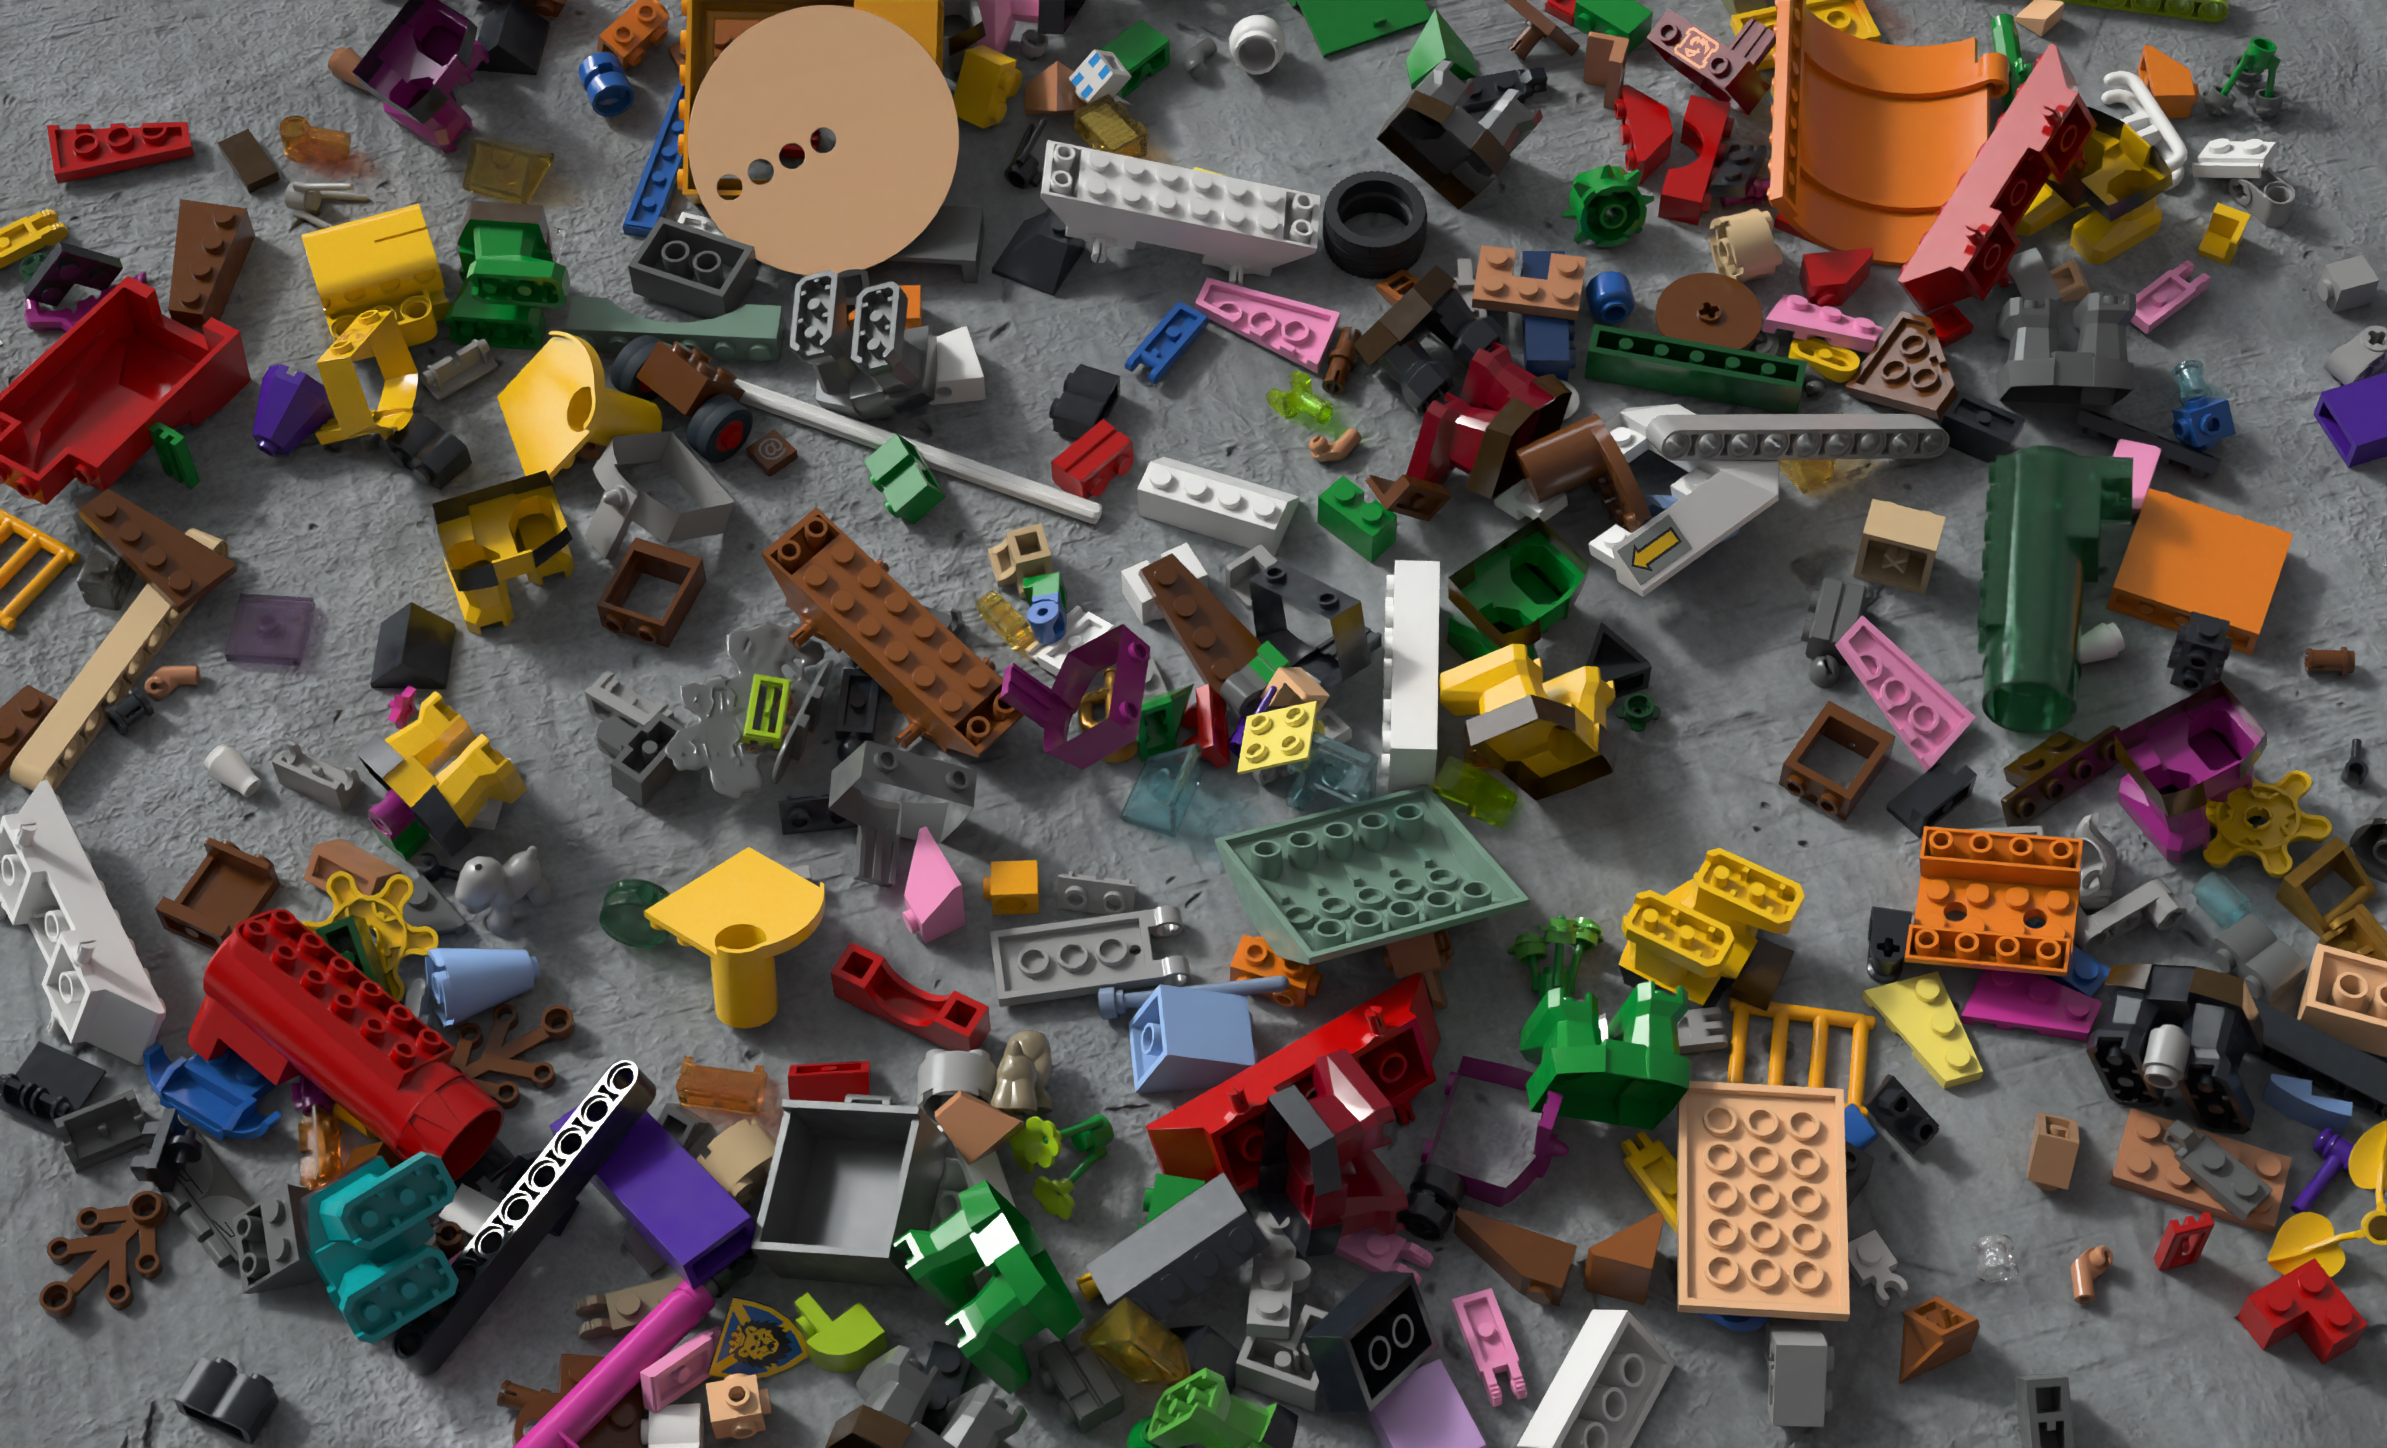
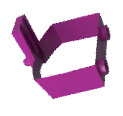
(1055, 706)
(1545, 1143)

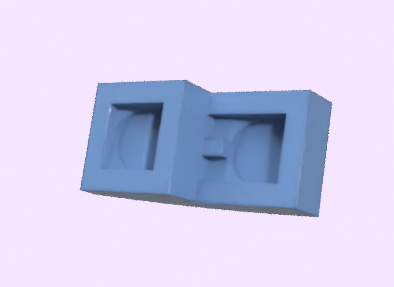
(2294, 1099)

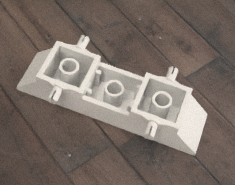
(1224, 218)
(93, 967)

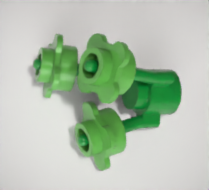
(1531, 949)

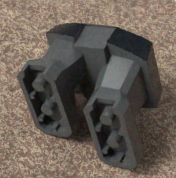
(874, 366)

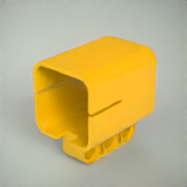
(379, 266)

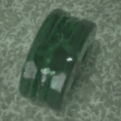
(624, 910)

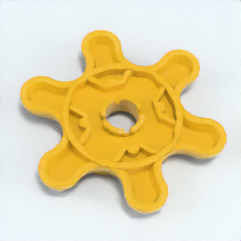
(2269, 841)
(385, 915)

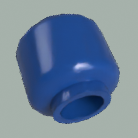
(1610, 297)

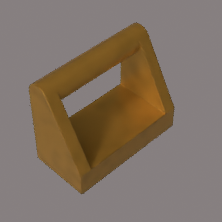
(2331, 857)

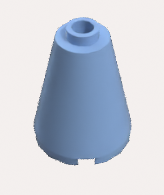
(476, 979)

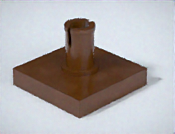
(1536, 28)

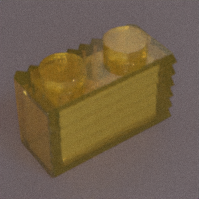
(1110, 128)

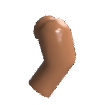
(1334, 451)
(2088, 1268)

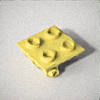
(1278, 737)

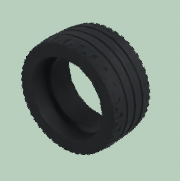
(1379, 194)

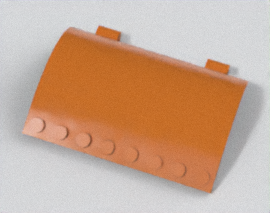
(1872, 132)

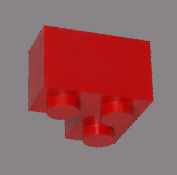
(2305, 1304)

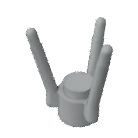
(307, 197)

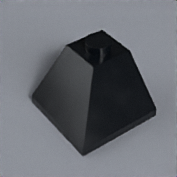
(1040, 254)

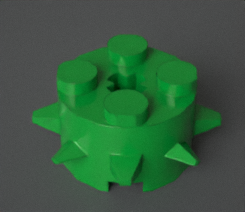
(1607, 205)

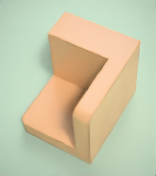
(1295, 688)

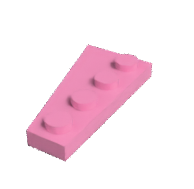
(1278, 323)
(1908, 696)

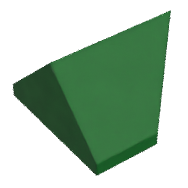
(1437, 44)
(1161, 721)

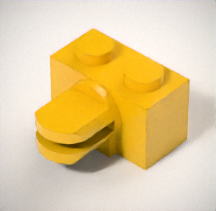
(984, 85)

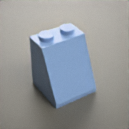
(1190, 1039)

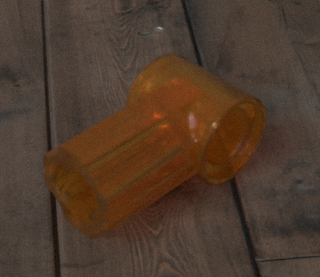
(303, 141)

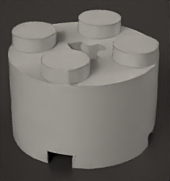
(948, 1072)

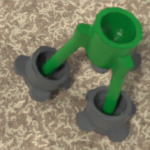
(2242, 73)

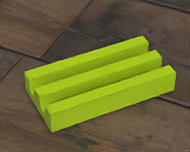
(763, 735)

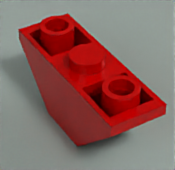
(1644, 130)

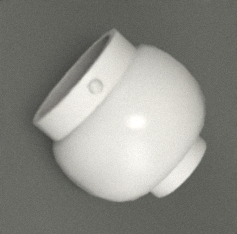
(1257, 44)

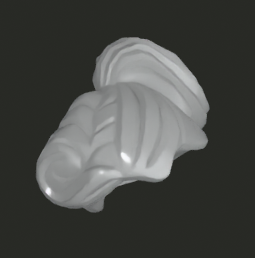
(2097, 865)

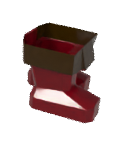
(1495, 415)

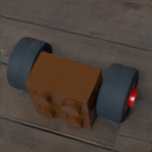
(693, 387)

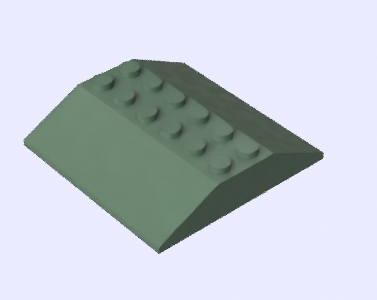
(1364, 876)

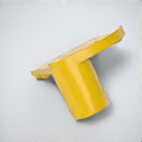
(564, 404)
(742, 920)

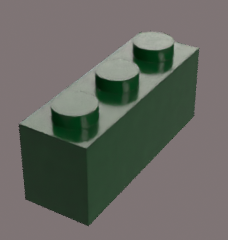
(354, 941)

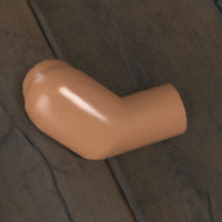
(169, 678)

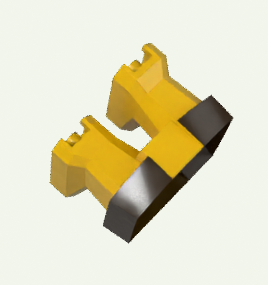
(1531, 730)

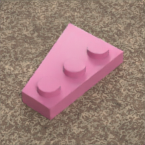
(1811, 320)

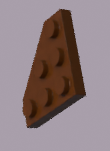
(1906, 370)

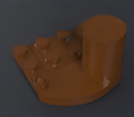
(1580, 455)

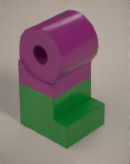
(397, 826)

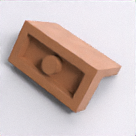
(1606, 64)
(343, 856)

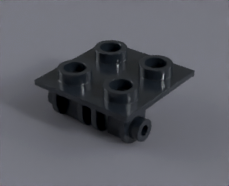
(48, 1086)

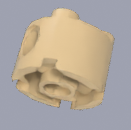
(1745, 245)
(741, 1159)

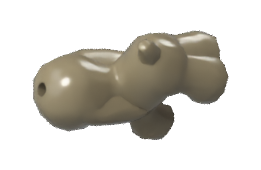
(1024, 1075)

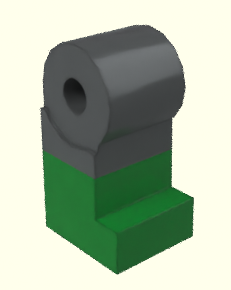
(1245, 687)

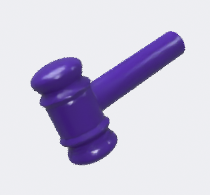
(2337, 1153)

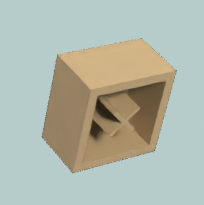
(1899, 546)

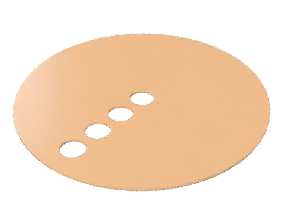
(889, 124)

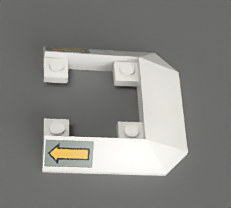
(1710, 506)

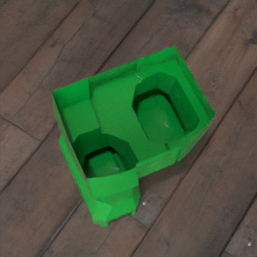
(1621, 1081)
(1014, 1303)

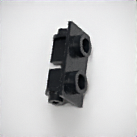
(810, 815)

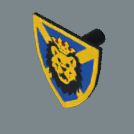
(756, 1341)

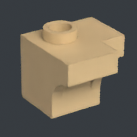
(1021, 556)

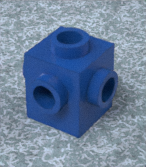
(2203, 422)

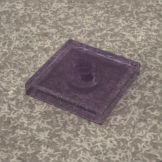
(269, 629)

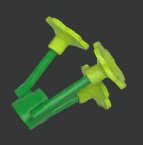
(1041, 1144)

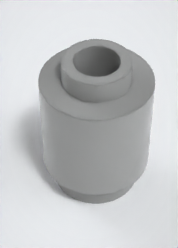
(2166, 1056)

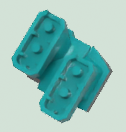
(370, 1241)

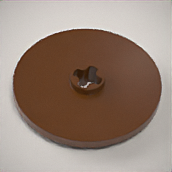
(1731, 303)

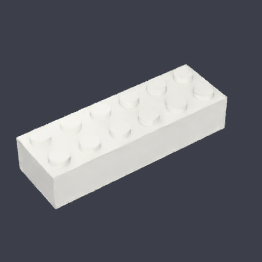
(1411, 675)

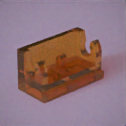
(721, 1088)

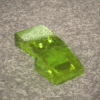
(1482, 793)

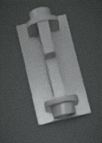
(456, 372)
(1095, 896)

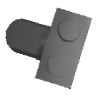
(638, 754)

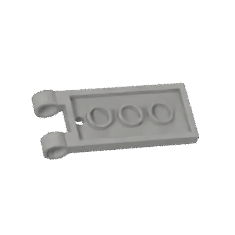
(1086, 955)

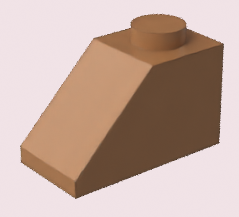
(2052, 1152)

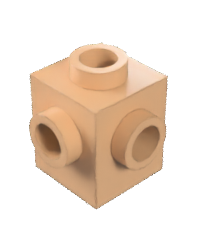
(737, 1406)

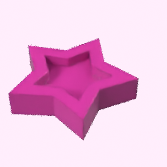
(402, 707)

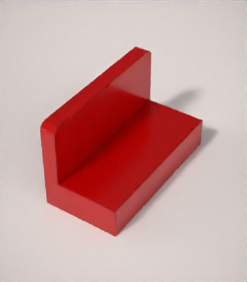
(829, 1080)

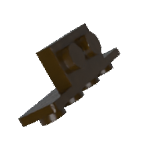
(2055, 772)

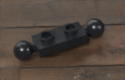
(856, 710)

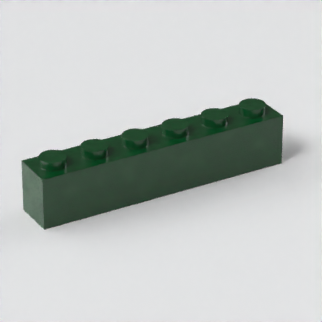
(1695, 369)

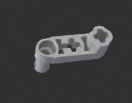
(2149, 902)

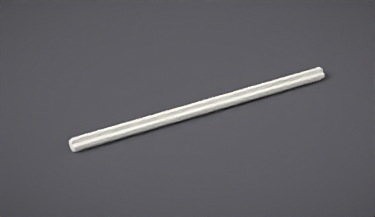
(934, 457)

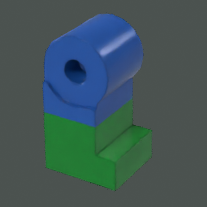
(1047, 606)

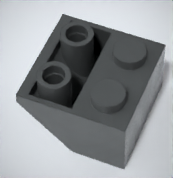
(272, 1243)

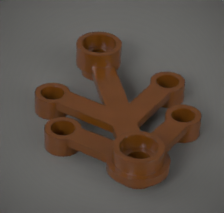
(500, 1058)
(107, 1250)

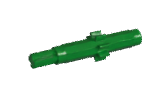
(2006, 41)

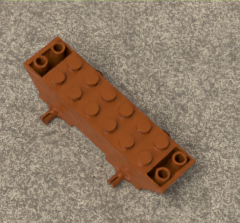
(891, 636)

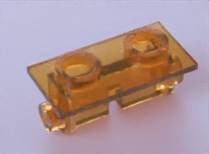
(320, 1135)

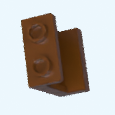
(219, 894)

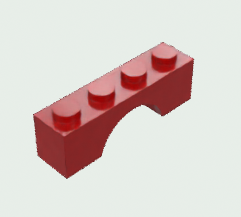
(1687, 187)
(872, 985)

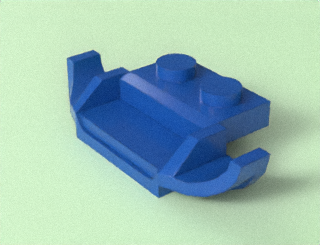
(212, 1094)

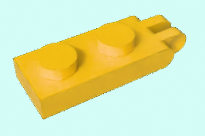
(1655, 1173)

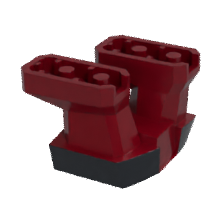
(1322, 1162)

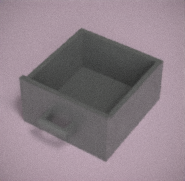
(847, 1188)

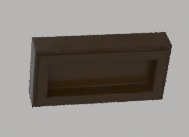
(248, 161)
(1762, 974)

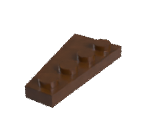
(162, 555)
(1202, 624)

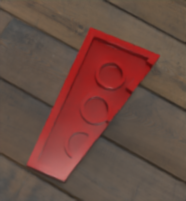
(95, 152)

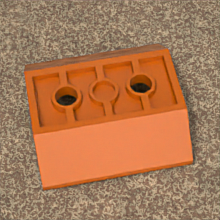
(1999, 886)

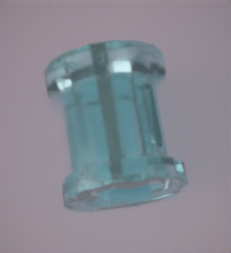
(2191, 380)

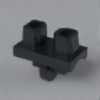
(1901, 1115)
(171, 1150)

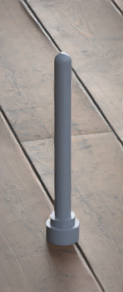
(1116, 1002)

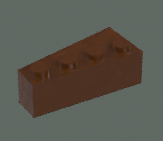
(207, 260)

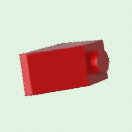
(1834, 275)

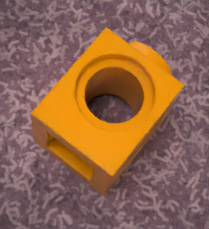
(1013, 887)

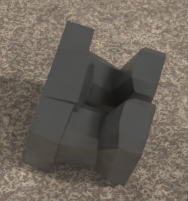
(2044, 374)

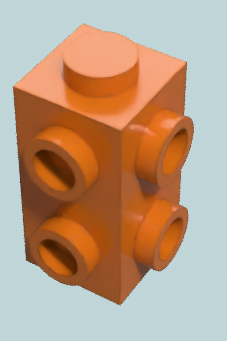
(635, 32)
(1257, 960)

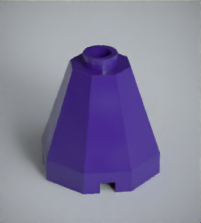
(288, 410)

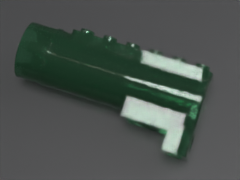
(2035, 568)

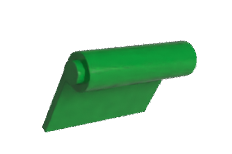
(1350, 23)

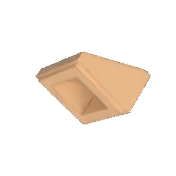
(2041, 15)
(2070, 282)

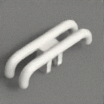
(2148, 120)

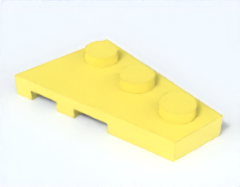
(1930, 1025)

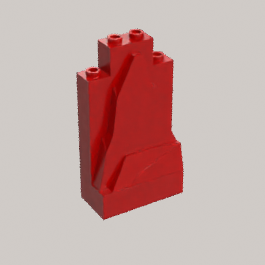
(103, 386)

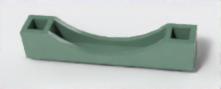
(744, 334)

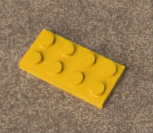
(1845, 15)

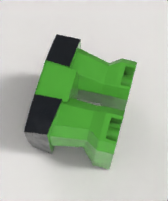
(1206, 1414)

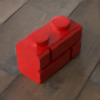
(1093, 461)

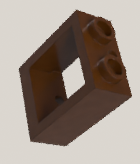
(660, 563)
(1851, 733)

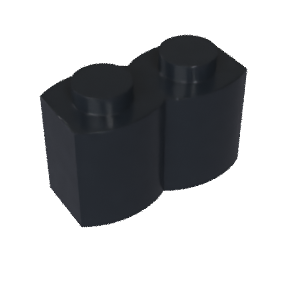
(1085, 400)
(428, 452)
(227, 1399)

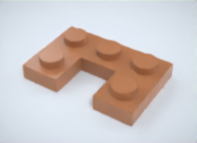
(1501, 291)

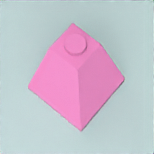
(932, 892)

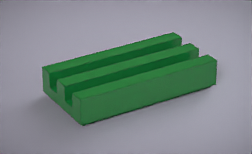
(174, 454)

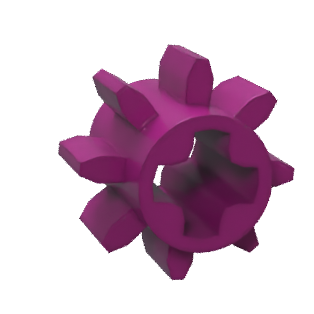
(307, 1094)

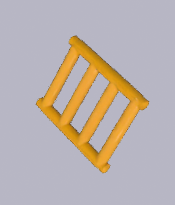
(36, 540)
(1821, 1020)

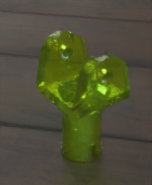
(1300, 400)

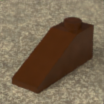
(1523, 1258)

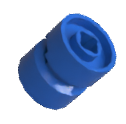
(606, 84)

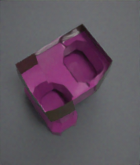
(2181, 760)

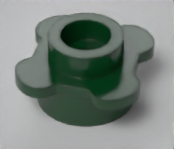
(1638, 702)

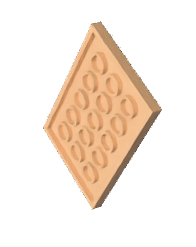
(1762, 1201)

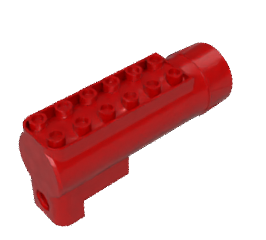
(310, 1012)

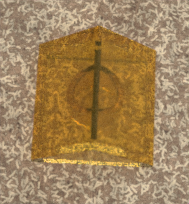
(505, 169)
(1138, 1346)

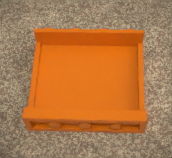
(2200, 562)

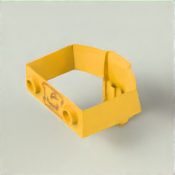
(345, 391)

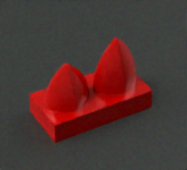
(1210, 719)

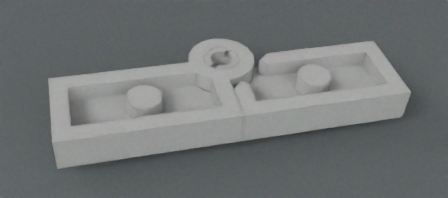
(1273, 1281)

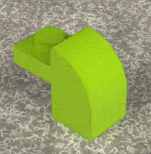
(842, 1343)

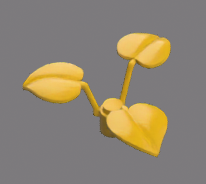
(2312, 1235)

